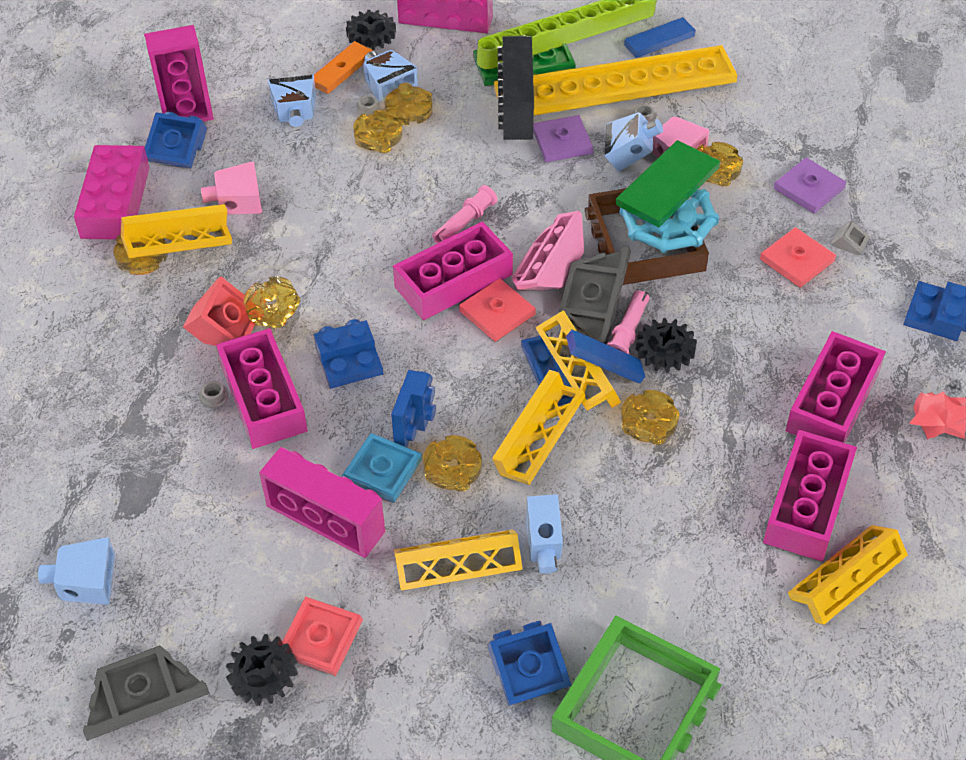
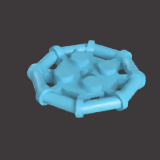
(676, 231)

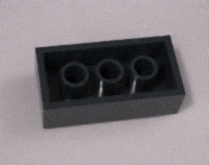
(516, 88)

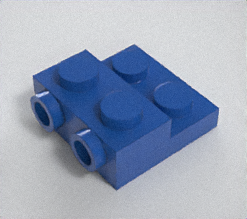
(175, 139)
(938, 310)
(347, 353)
(413, 407)
(528, 662)

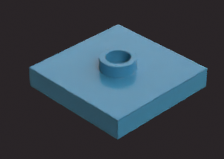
(383, 467)

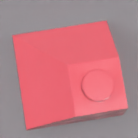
(219, 315)

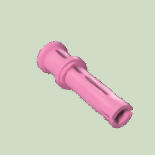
(472, 209)
(625, 334)

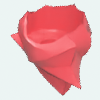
(940, 414)

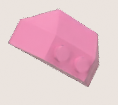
(551, 255)

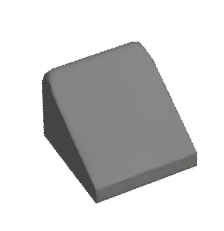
(850, 238)

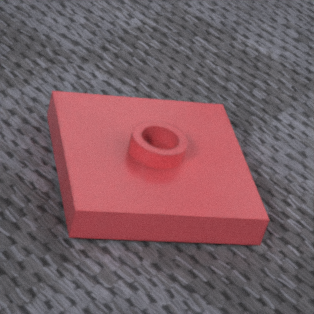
(797, 257)
(497, 309)
(322, 635)

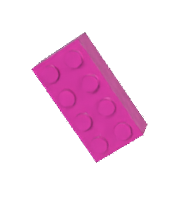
(447, 14)
(179, 72)
(111, 190)
(452, 270)
(262, 388)
(836, 388)
(810, 495)
(323, 501)

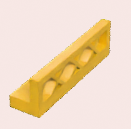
(174, 226)
(599, 378)
(530, 428)
(457, 547)
(851, 574)

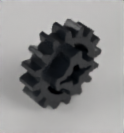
(371, 29)
(666, 345)
(257, 684)

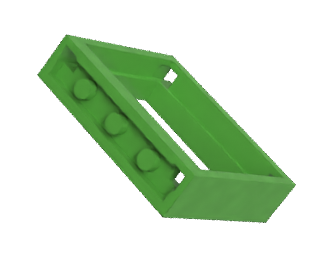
(654, 648)

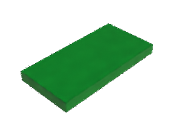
(545, 62)
(668, 183)

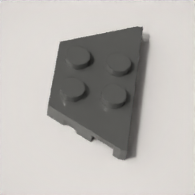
(594, 292)
(139, 689)

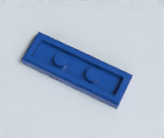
(659, 37)
(605, 356)
(542, 361)

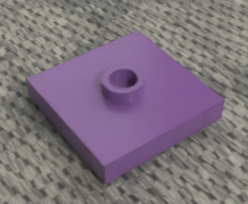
(562, 138)
(810, 185)

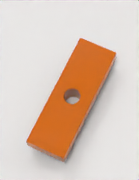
(340, 67)

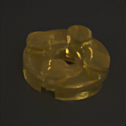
(418, 102)
(381, 141)
(730, 161)
(137, 265)
(276, 313)
(646, 429)
(452, 477)

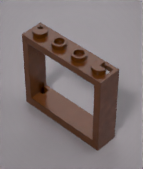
(644, 270)

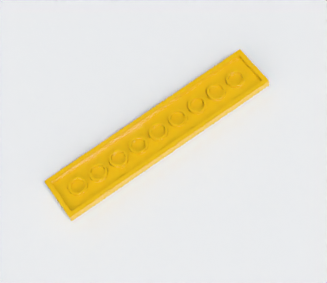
(631, 79)

